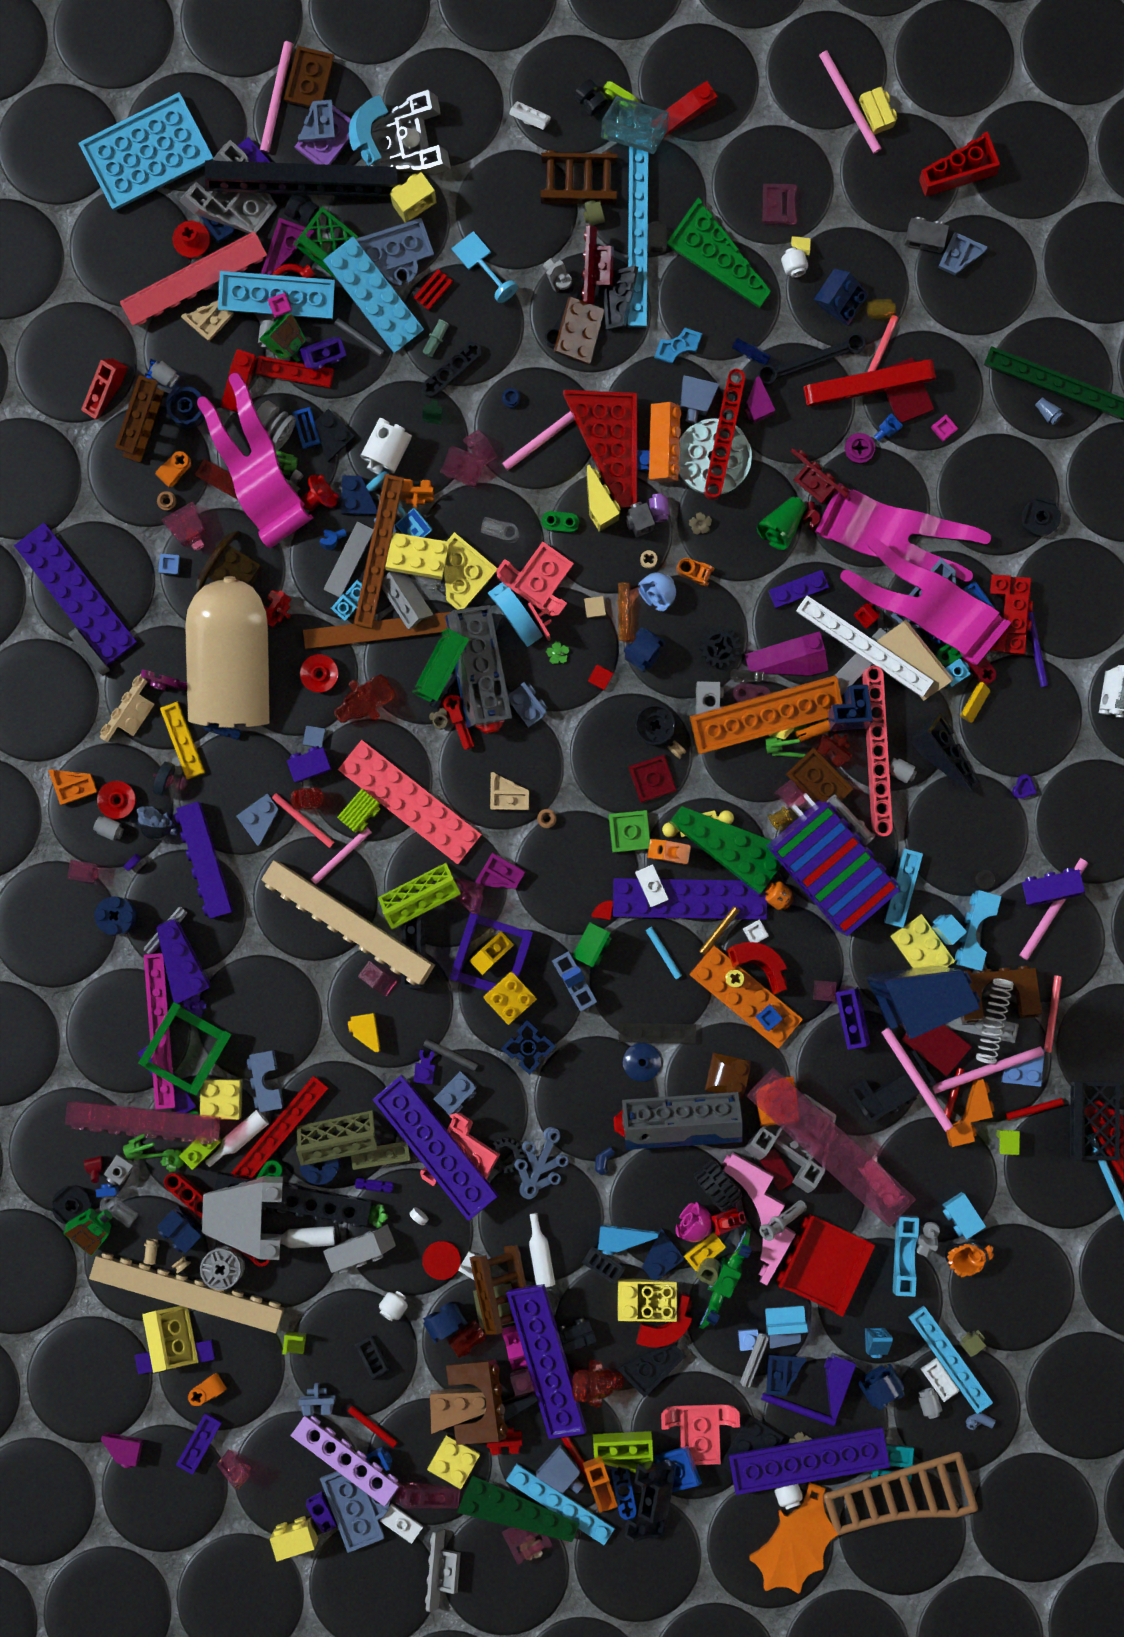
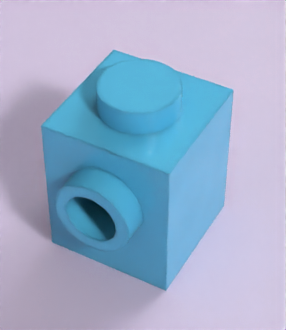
(958, 670)

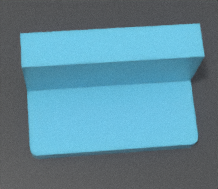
(785, 1320)

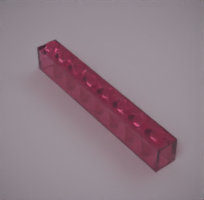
(143, 1121)

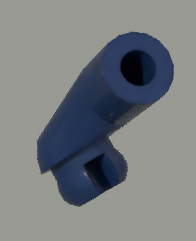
(601, 1160)

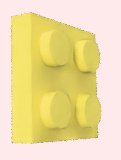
(453, 1461)

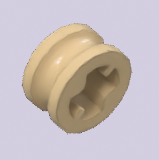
(649, 553)
(677, 749)
(181, 1264)

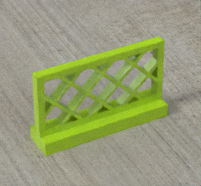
(427, 898)

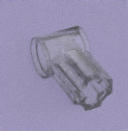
(498, 529)
(121, 1211)

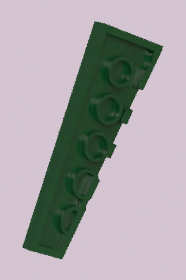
(505, 1508)

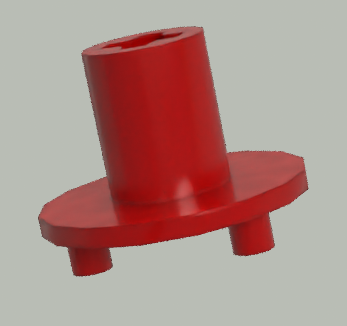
(191, 239)
(319, 493)

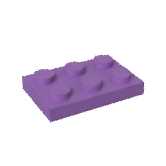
(327, 150)

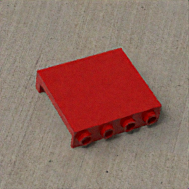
(825, 1264)

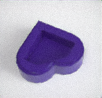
(1024, 787)

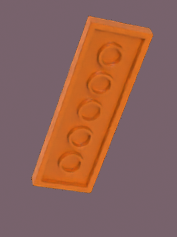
(746, 999)

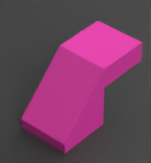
(514, 1347)

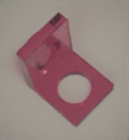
(480, 446)
(375, 977)

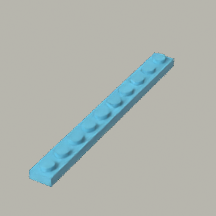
(638, 234)

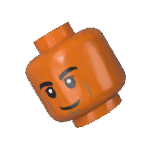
(779, 895)

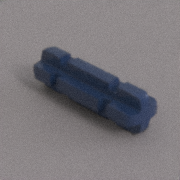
(224, 731)

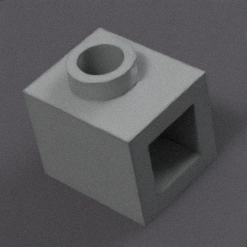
(119, 1169)

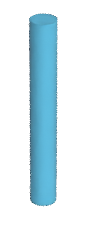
(663, 952)

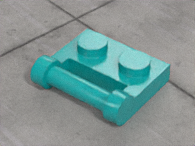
(898, 1456)

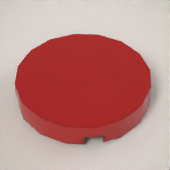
(441, 1260)

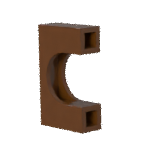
(1024, 987)
(485, 1377)

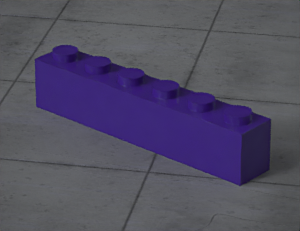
(204, 860)

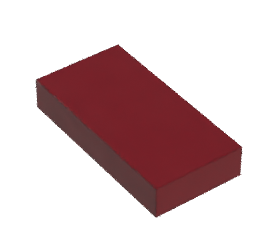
(774, 1165)

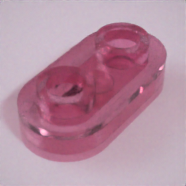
(751, 691)

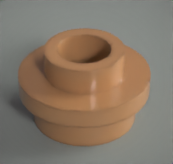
(162, 496)
(546, 824)

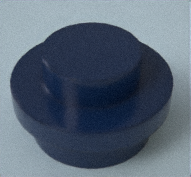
(511, 398)

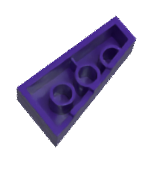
(181, 963)

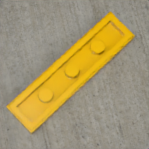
(182, 740)

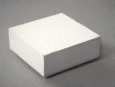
(755, 932)

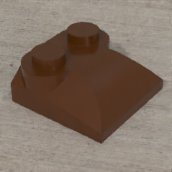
(727, 1074)

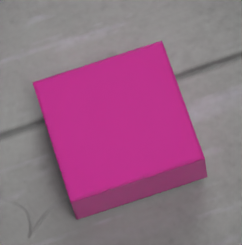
(279, 305)
(944, 428)

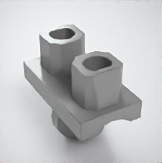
(557, 275)
(927, 1238)

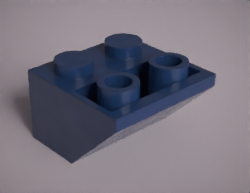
(841, 296)

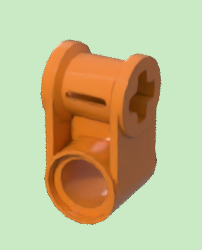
(172, 470)
(696, 571)
(208, 1388)

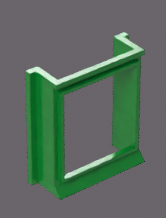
(440, 665)
(221, 1036)

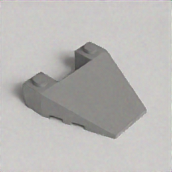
(391, 148)
(234, 209)
(774, 1136)
(236, 1214)

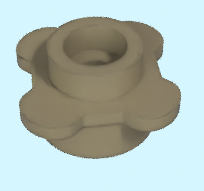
(438, 724)

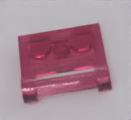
(773, 203)
(517, 1537)

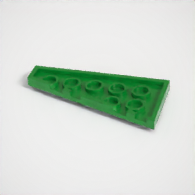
(712, 250)
(733, 847)

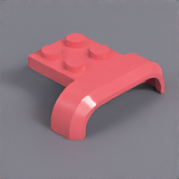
(538, 578)
(480, 1154)
(701, 1428)

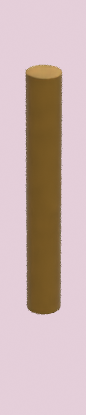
(719, 930)

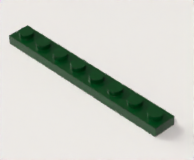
(1055, 382)

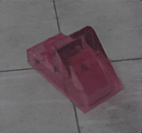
(470, 895)
(234, 1469)

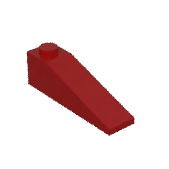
(690, 106)

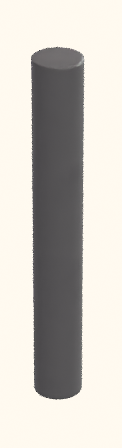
(359, 337)
(449, 1054)

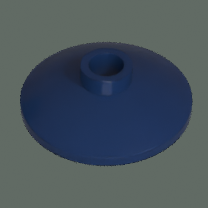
(632, 1057)

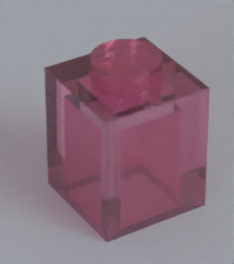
(788, 793)
(82, 871)
(824, 990)
(521, 1381)

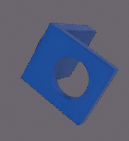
(384, 1456)

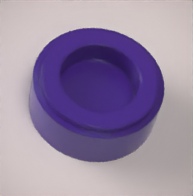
(132, 862)

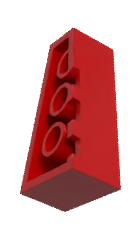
(961, 167)

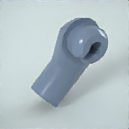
(978, 1419)

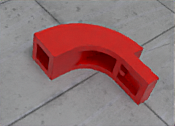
(764, 958)
(666, 1334)

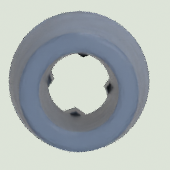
(1049, 411)

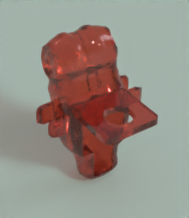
(365, 699)
(595, 1383)

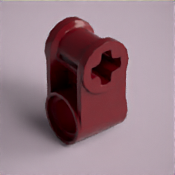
(977, 670)

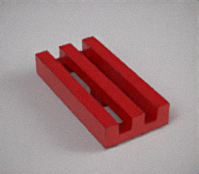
(443, 277)

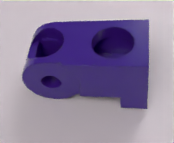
(321, 1512)

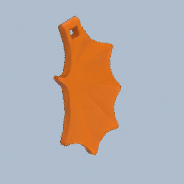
(796, 1544)

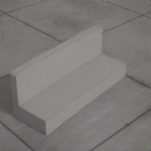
(405, 598)

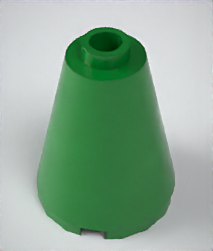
(782, 523)

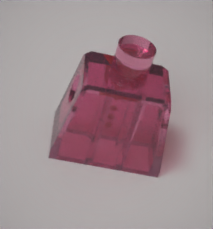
(186, 526)

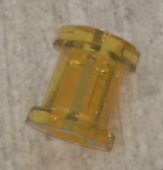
(779, 817)

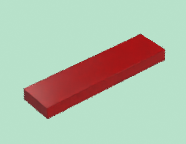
(294, 372)

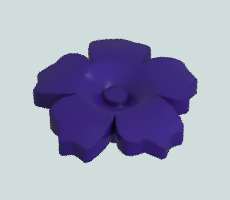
(195, 1006)

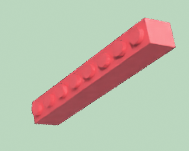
(192, 279)

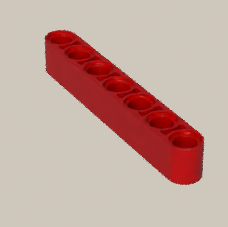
(869, 382)
(728, 426)
(193, 1203)

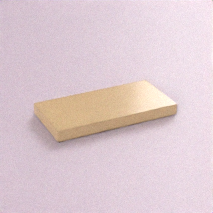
(909, 647)

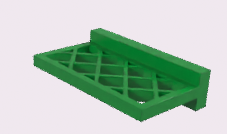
(310, 247)

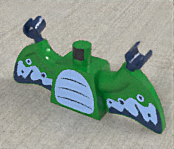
(727, 1279)

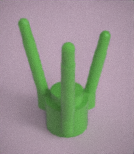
(288, 462)
(773, 745)
(134, 1150)

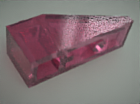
(427, 1496)

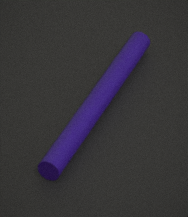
(1037, 652)
(798, 1409)

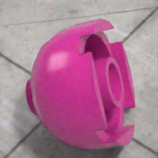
(695, 1223)

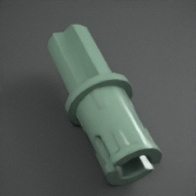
(435, 338)

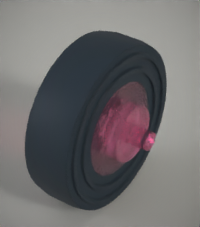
(164, 778)

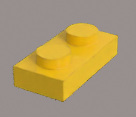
(705, 1249)

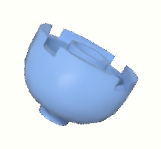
(658, 589)

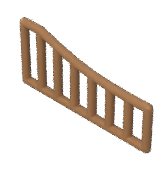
(894, 1515)

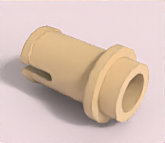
(151, 1251)

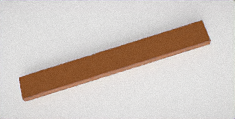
(378, 551)
(381, 630)

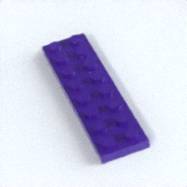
(75, 594)
(690, 899)
(435, 1147)
(546, 1361)
(809, 1460)

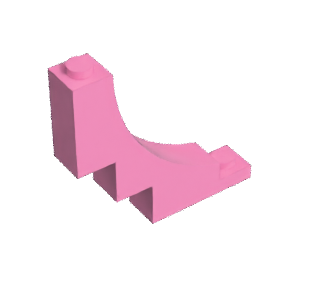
(755, 1182)

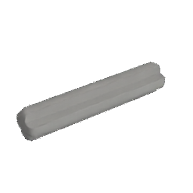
(154, 943)
(754, 1360)

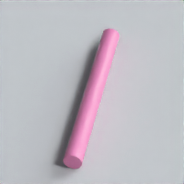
(341, 855)

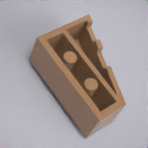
(455, 1406)

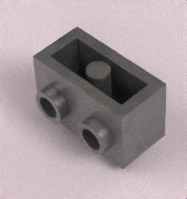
(926, 234)
(640, 519)

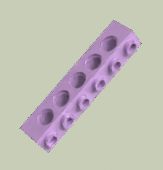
(303, 1435)

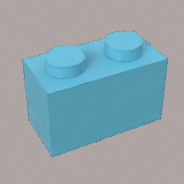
(948, 929)
(963, 1216)

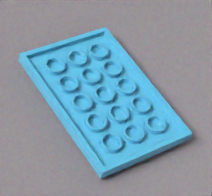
(146, 151)

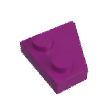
(500, 873)

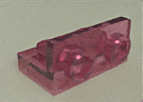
(463, 466)

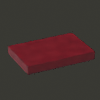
(909, 400)
(940, 1047)

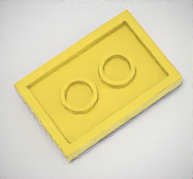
(417, 556)
(921, 945)

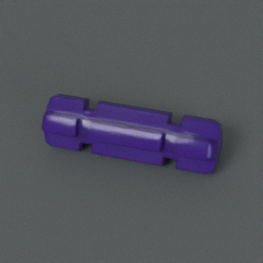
(374, 1185)

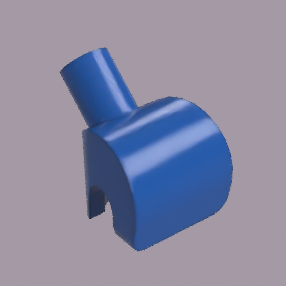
(889, 427)
(332, 539)

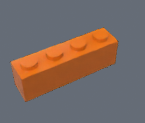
(664, 442)

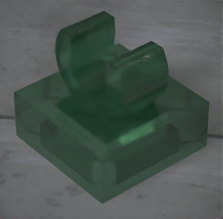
(432, 413)

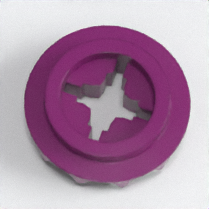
(865, 441)

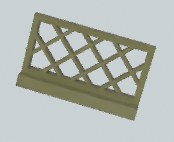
(338, 1145)

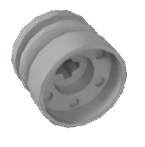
(277, 426)
(218, 1256)

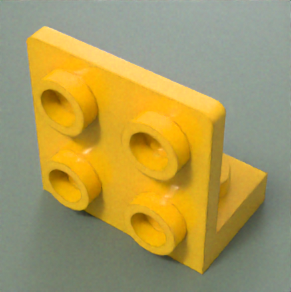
(509, 998)

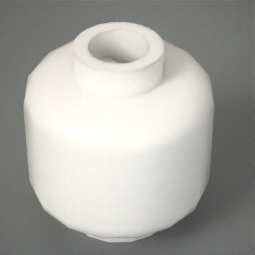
(794, 262)
(393, 1306)
(789, 1496)

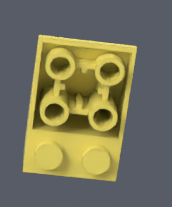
(601, 507)
(647, 1300)

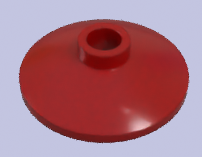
(312, 666)
(107, 796)

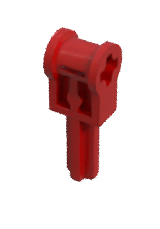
(457, 717)

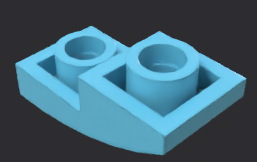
(348, 602)

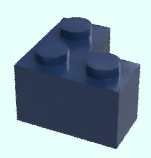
(855, 712)

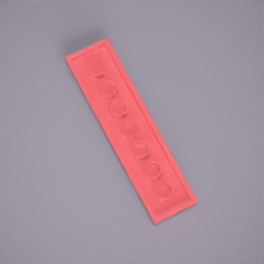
(409, 802)

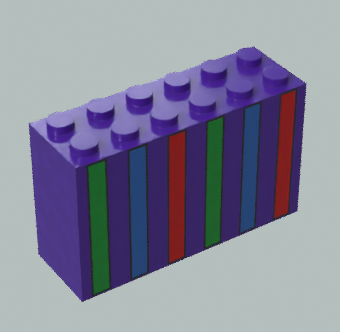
(833, 867)

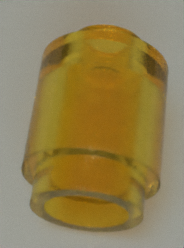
(881, 308)

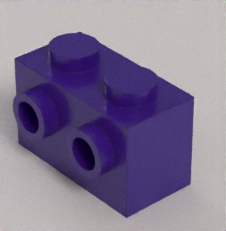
(323, 352)
(309, 764)

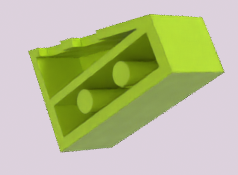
(624, 1449)

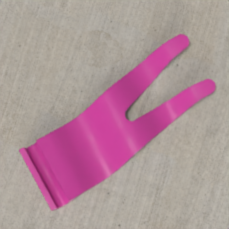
(258, 477)
(864, 518)
(939, 610)

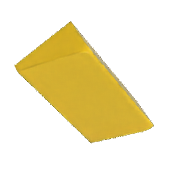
(975, 702)

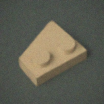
(208, 320)
(507, 795)

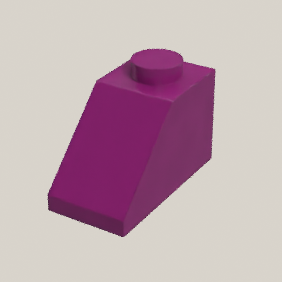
(758, 404)
(123, 1449)

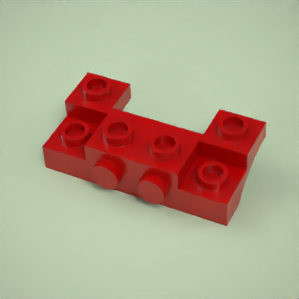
(1016, 610)

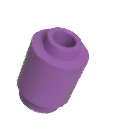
(659, 507)

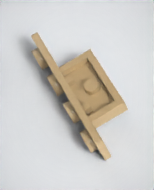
(130, 712)

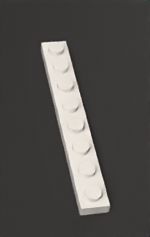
(864, 646)

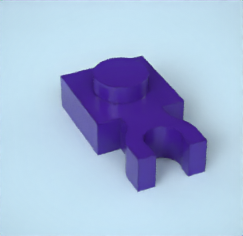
(424, 1071)

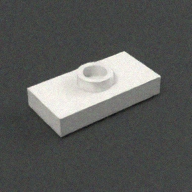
(529, 115)
(651, 885)
(940, 1379)
(401, 1523)

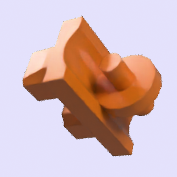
(417, 495)

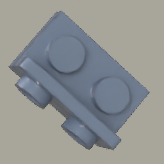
(527, 705)
(455, 1093)

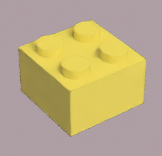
(413, 197)
(221, 1098)
(293, 1538)

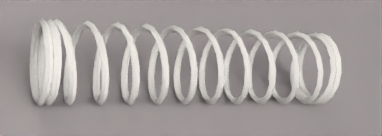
(1002, 983)

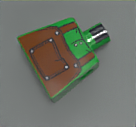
(284, 338)
(89, 1229)

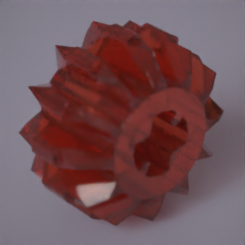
(307, 799)

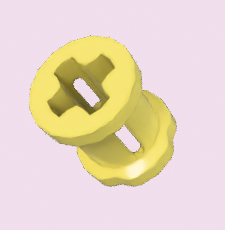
(740, 978)

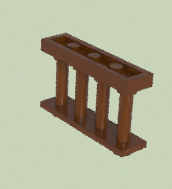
(573, 196)
(139, 419)
(485, 1286)

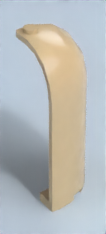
(227, 656)

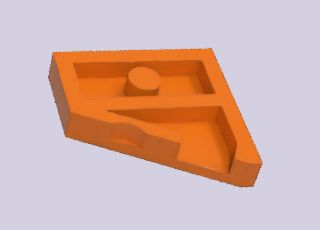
(72, 785)

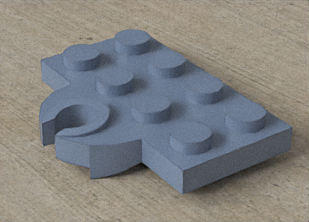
(398, 249)
(354, 1511)

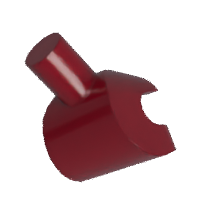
(811, 515)
(94, 1167)

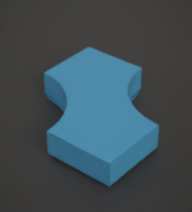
(670, 349)

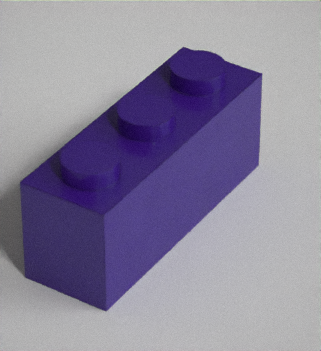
(1053, 887)
(852, 1018)

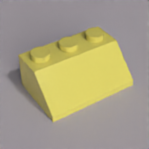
(170, 1338)

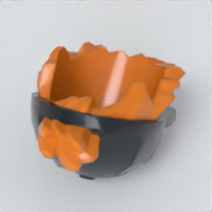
(968, 1257)

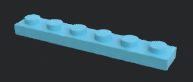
(950, 1359)
(560, 1503)

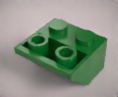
(591, 944)

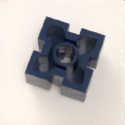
(540, 1046)
(180, 1229)

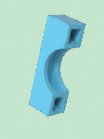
(970, 953)
(904, 1257)

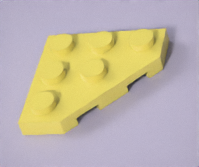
(465, 572)

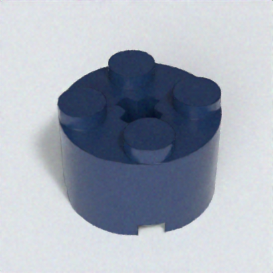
(177, 400)
(644, 649)
(104, 915)
(318, 1176)
(445, 1322)
(882, 1386)

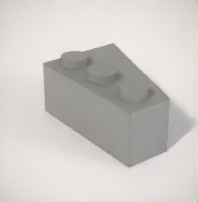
(359, 1249)

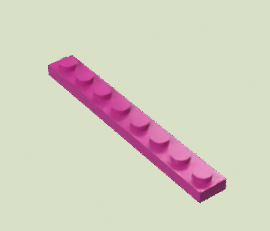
(157, 1011)

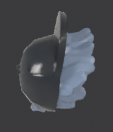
(153, 824)

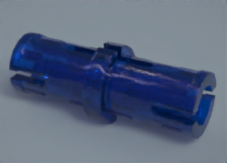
(751, 351)

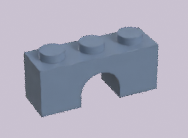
(580, 992)
(266, 1098)

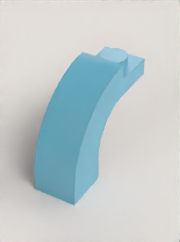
(360, 128)
(515, 613)

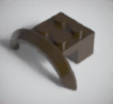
(229, 562)

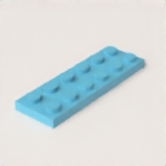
(250, 293)
(373, 294)

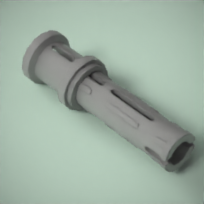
(855, 825)
(778, 1223)

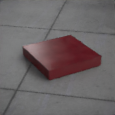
(652, 778)

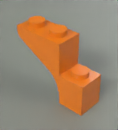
(977, 1109)
(600, 1484)

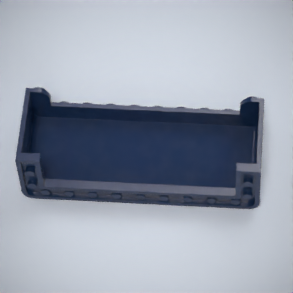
(923, 997)

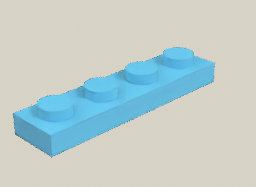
(906, 880)

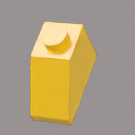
(491, 952)
(365, 1030)

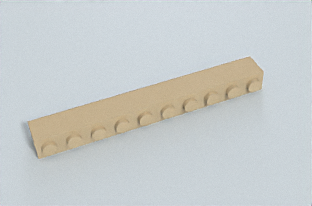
(348, 922)
(186, 1293)

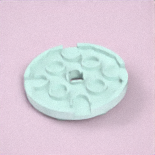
(694, 462)

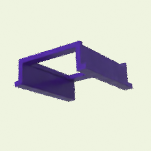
(473, 919)

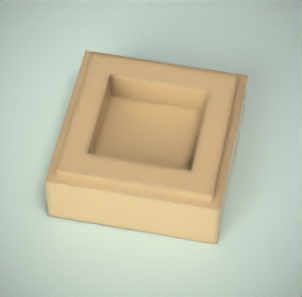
(594, 607)

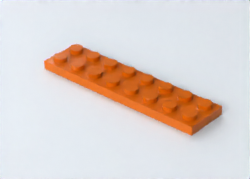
(765, 714)

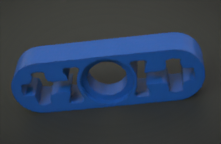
(621, 1506)

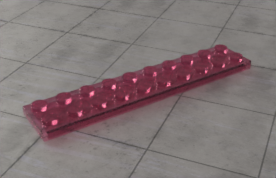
(831, 1147)

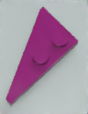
(282, 245)
(163, 681)

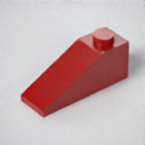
(243, 364)
(104, 386)

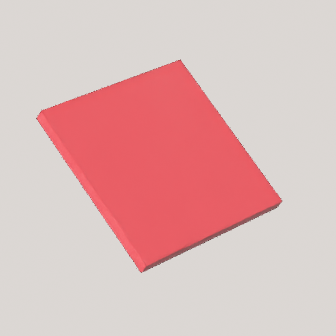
(540, 622)

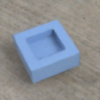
(747, 1339)

